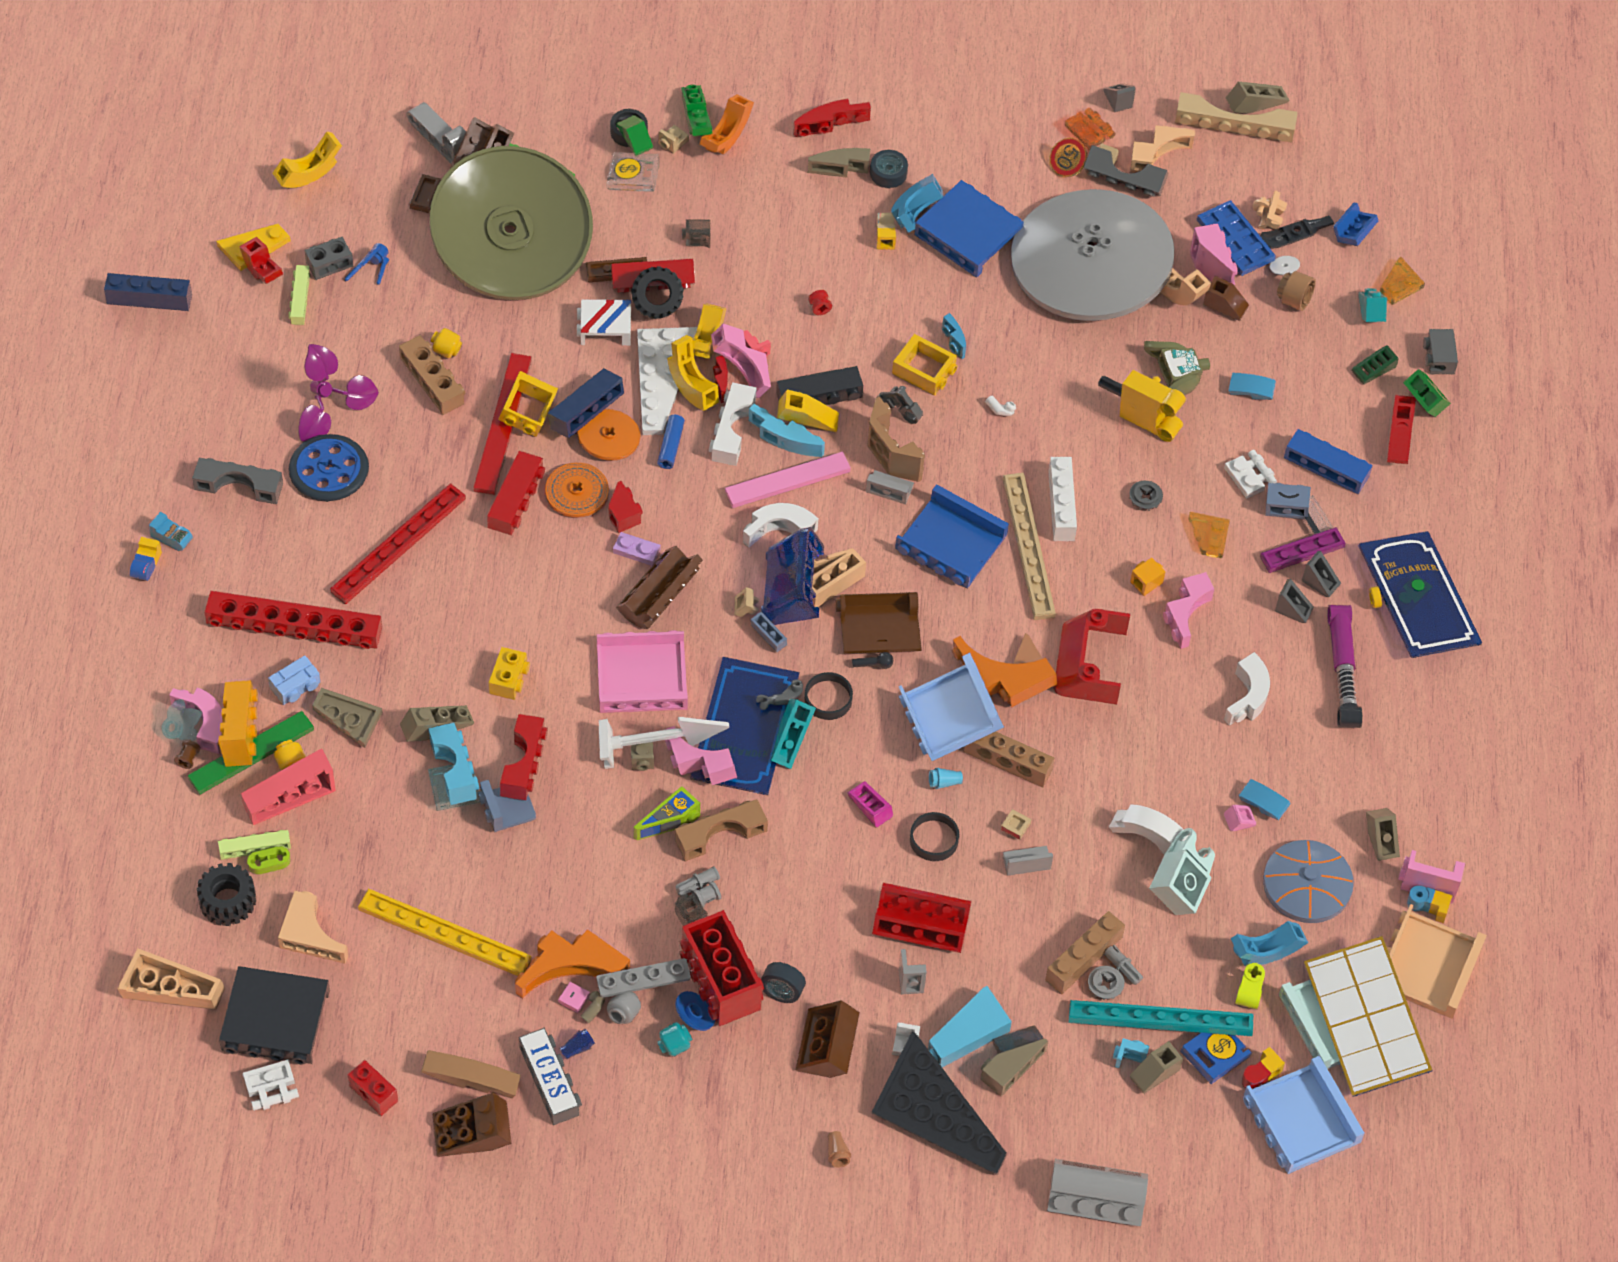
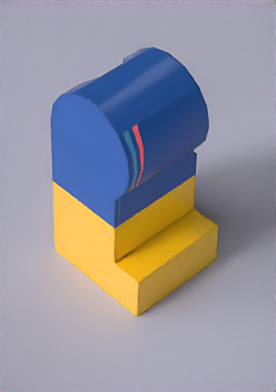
(145, 558)

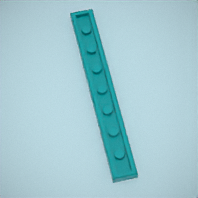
(1161, 1018)

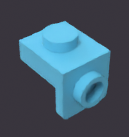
(1132, 1050)

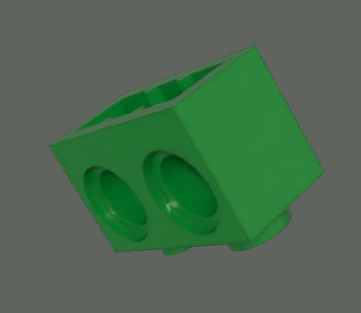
(1426, 393)

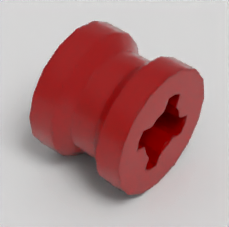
(820, 302)

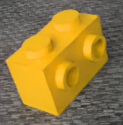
(508, 673)

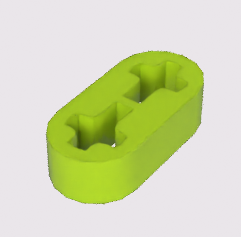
(268, 860)

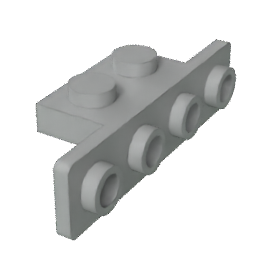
(643, 977)

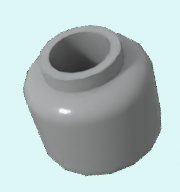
(623, 1007)

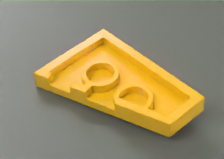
(272, 236)

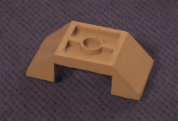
(899, 462)

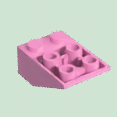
(1211, 253)

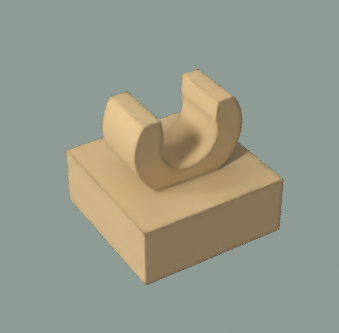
(744, 602)

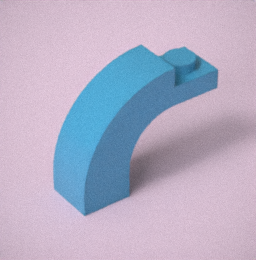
(915, 200)
(1271, 946)

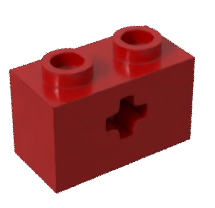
(373, 1087)

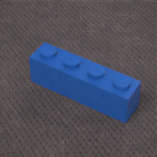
(1328, 461)

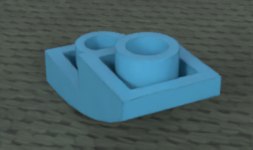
(957, 340)
(1254, 385)
(1265, 799)

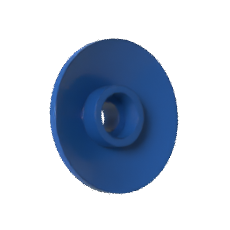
(693, 1011)

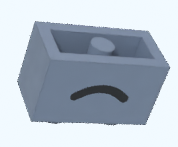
(1287, 500)

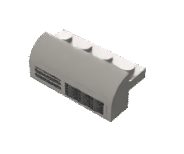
(1098, 1192)

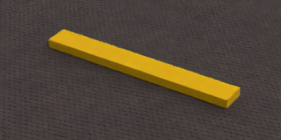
(444, 932)

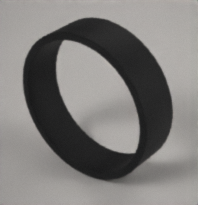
(829, 676)
(934, 816)

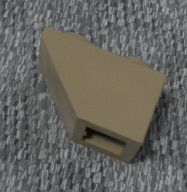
(1157, 1067)

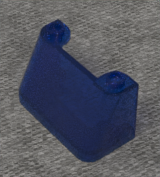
(790, 578)

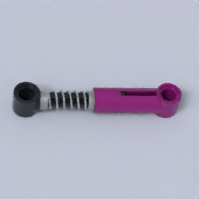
(1340, 620)

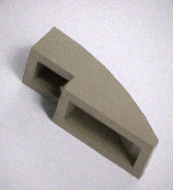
(840, 161)

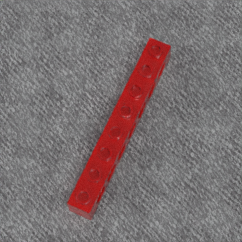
(285, 612)

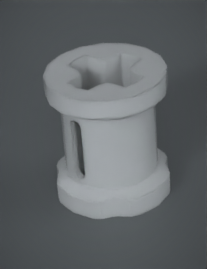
(708, 894)

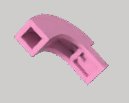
(211, 716)

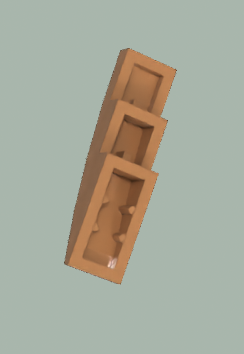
(469, 1072)

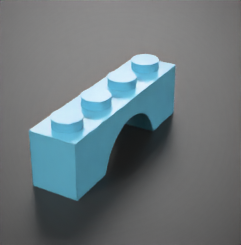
(447, 745)

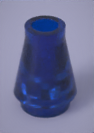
(577, 1044)

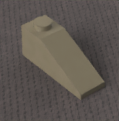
(1254, 97)
(1010, 1065)

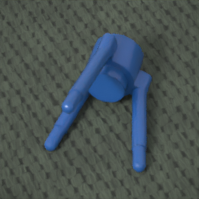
(375, 256)

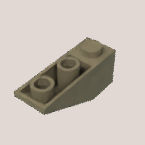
(418, 720)

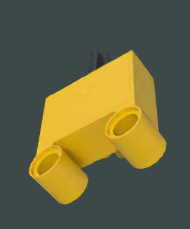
(1148, 403)

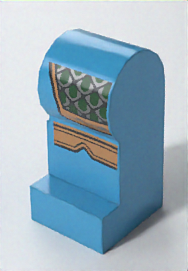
(169, 532)

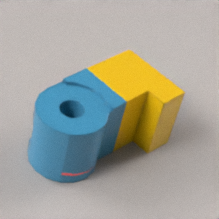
(1430, 901)

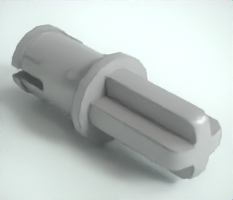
(697, 881)
(1123, 964)

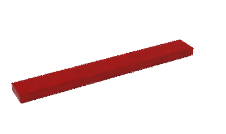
(499, 432)
(397, 543)

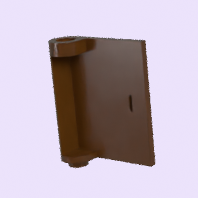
(879, 622)

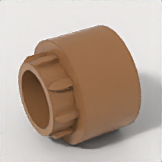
(1296, 289)

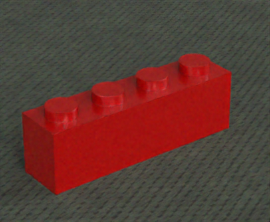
(625, 273)
(515, 493)

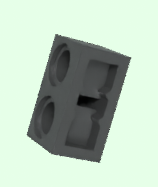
(329, 258)

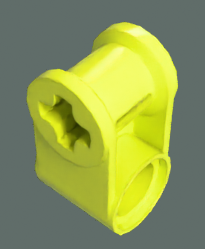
(1250, 988)

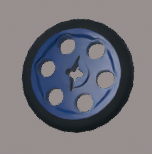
(335, 490)

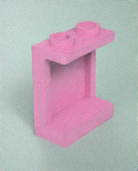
(1419, 874)

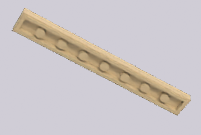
(1029, 546)

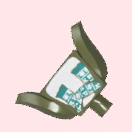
(1178, 364)

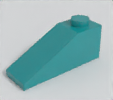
(791, 732)

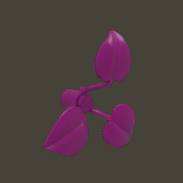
(318, 365)

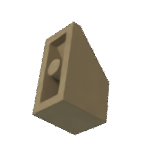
(1383, 833)

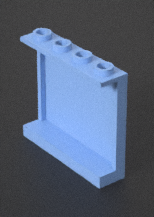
(951, 710)
(1304, 1116)

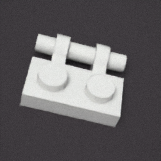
(1245, 477)
(268, 1079)

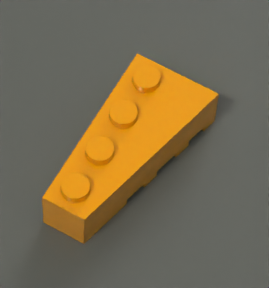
(238, 723)

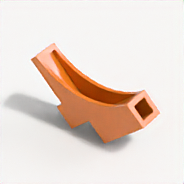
(1011, 680)
(560, 958)

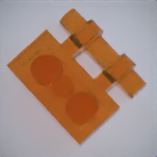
(1086, 131)

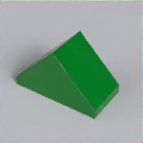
(635, 134)

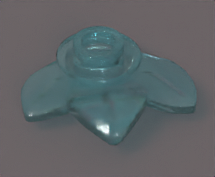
(183, 720)

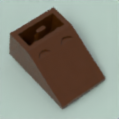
(472, 1126)

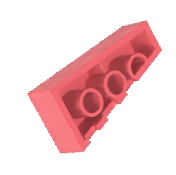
(290, 788)

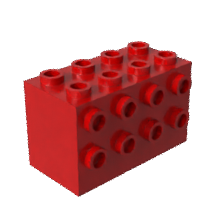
(721, 968)

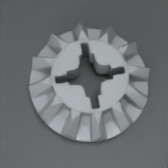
(1109, 975)

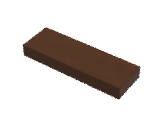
(601, 270)

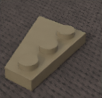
(348, 714)

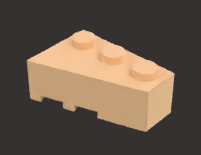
(836, 574)

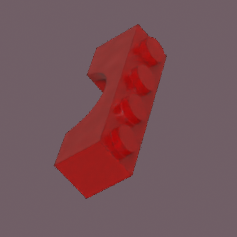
(517, 777)

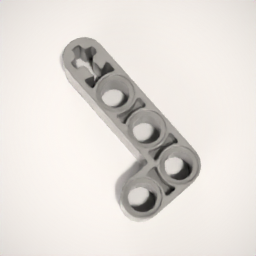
(436, 130)

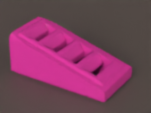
(877, 815)

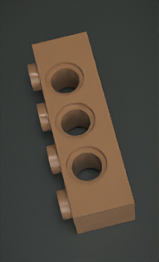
(432, 374)
(1012, 757)

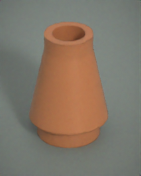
(837, 1150)

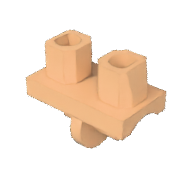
(1266, 209)

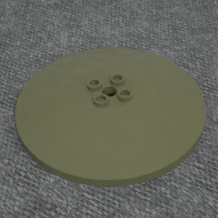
(518, 190)

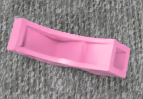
(752, 363)
(1193, 593)
(714, 764)

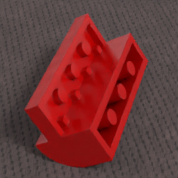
(922, 917)

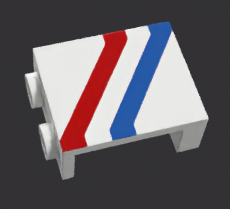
(605, 319)

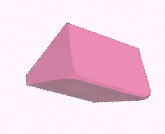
(1239, 817)

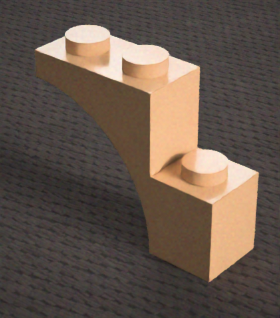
(1164, 140)

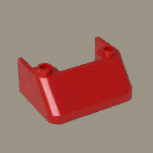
(1075, 676)

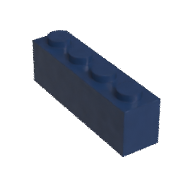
(148, 292)
(586, 403)

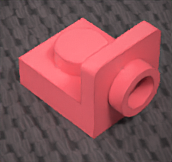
(752, 343)

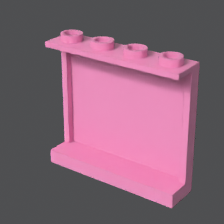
(642, 671)

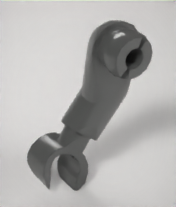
(791, 692)

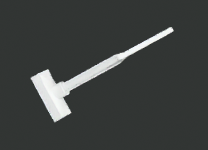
(692, 729)

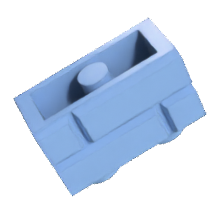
(294, 680)

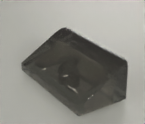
(1017, 1039)

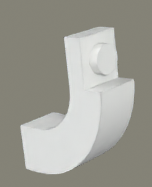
(778, 517)
(1257, 681)
(1147, 823)

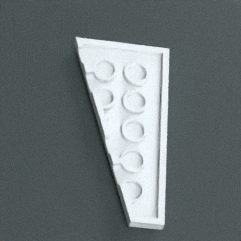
(656, 382)

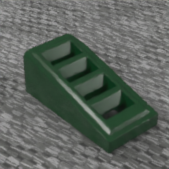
(1385, 356)

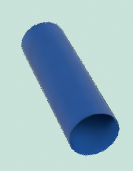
(671, 441)

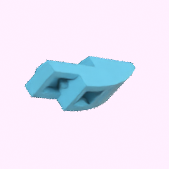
(789, 437)

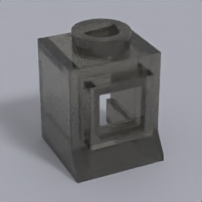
(697, 232)
(685, 902)

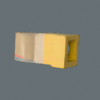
(885, 231)

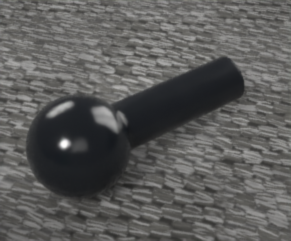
(883, 660)

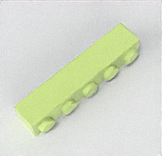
(299, 294)
(246, 845)

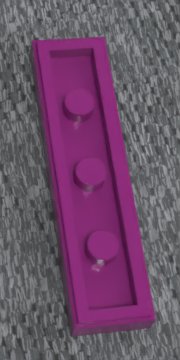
(1302, 550)

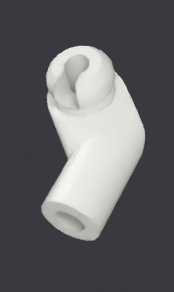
(1000, 409)

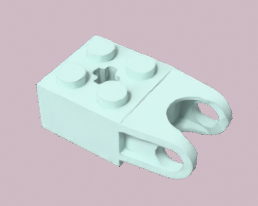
(1183, 874)

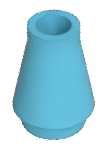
(944, 778)

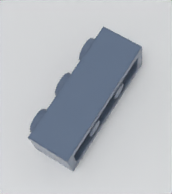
(769, 632)

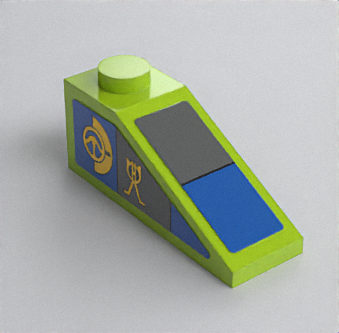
(669, 815)

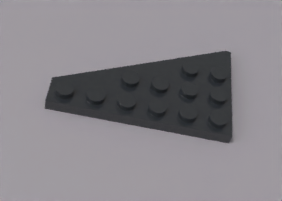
(931, 1106)

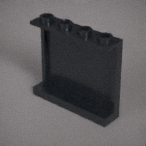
(273, 1015)

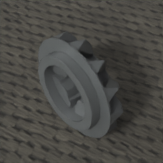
(1146, 487)

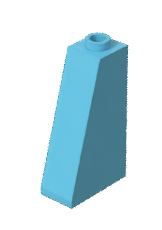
(970, 1028)

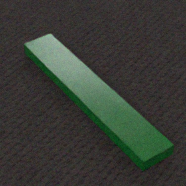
(266, 743)

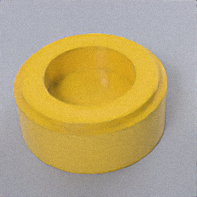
(1375, 597)

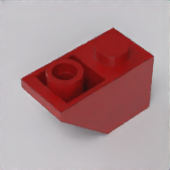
(623, 510)

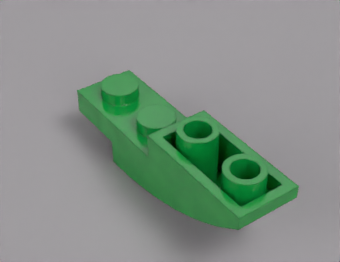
(695, 110)

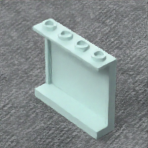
(1308, 1018)

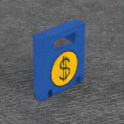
(1221, 1049)

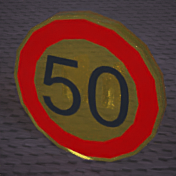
(1068, 157)

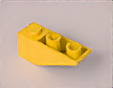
(807, 411)

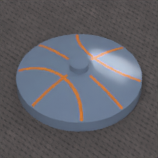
(1308, 881)

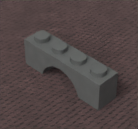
(1149, 179)
(213, 474)

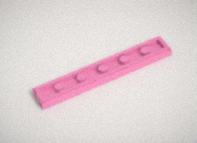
(787, 479)

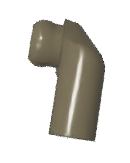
(594, 1008)

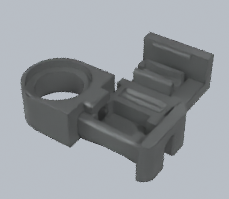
(898, 397)

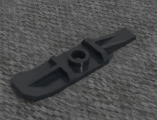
(1286, 234)

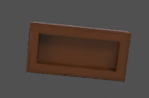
(424, 193)

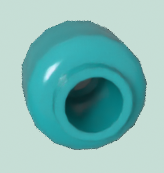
(674, 1039)

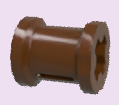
(187, 754)

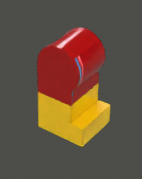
(1264, 1071)

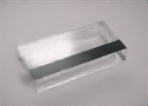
(1317, 519)

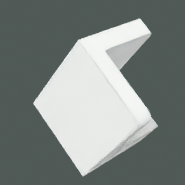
(902, 1034)

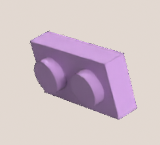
(636, 549)

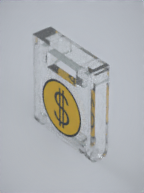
(628, 171)

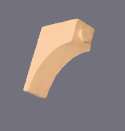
(303, 934)

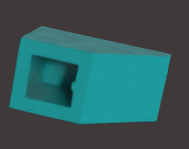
(1373, 305)

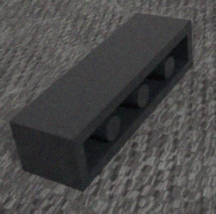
(827, 386)

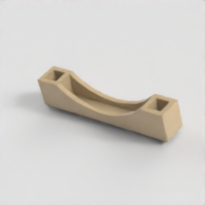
(1198, 112)

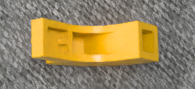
(311, 167)
(710, 320)
(688, 378)

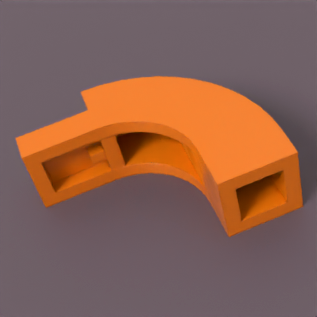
(730, 125)

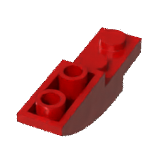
(824, 117)
(1401, 429)

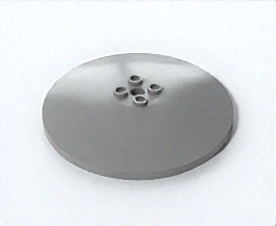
(1086, 280)

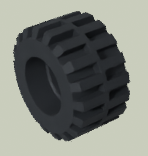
(657, 274)
(226, 878)

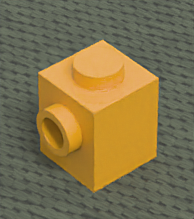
(1147, 576)

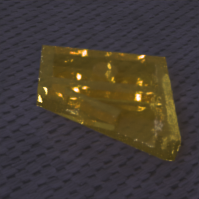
(1401, 282)
(1210, 533)

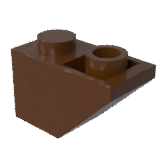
(1225, 299)

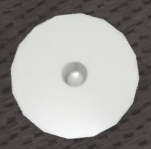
(1284, 265)

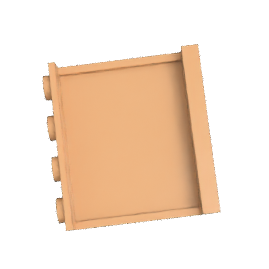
(1433, 961)

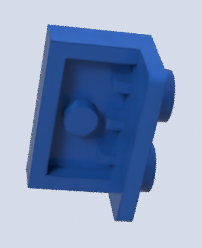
(1354, 225)

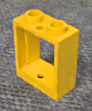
(918, 378)
(542, 392)

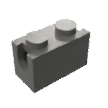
(1441, 351)

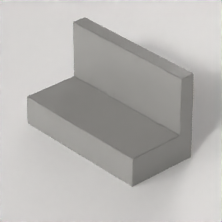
(889, 487)
(1027, 860)
(911, 977)

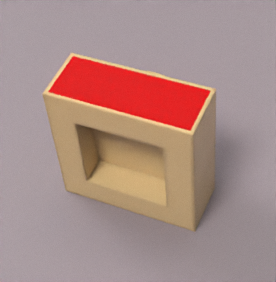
(1016, 824)

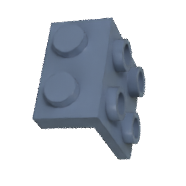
(504, 811)

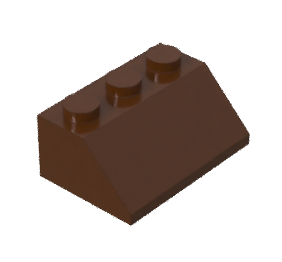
(828, 1039)

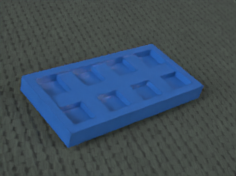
(1246, 245)

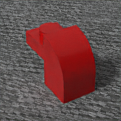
(258, 261)

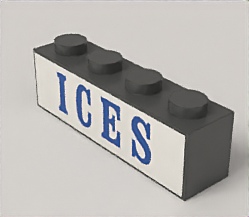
(549, 1076)

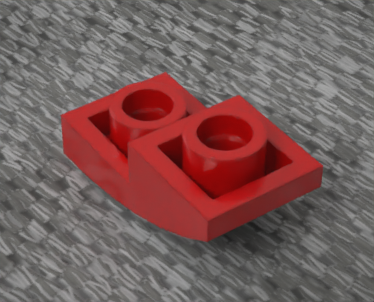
(721, 376)

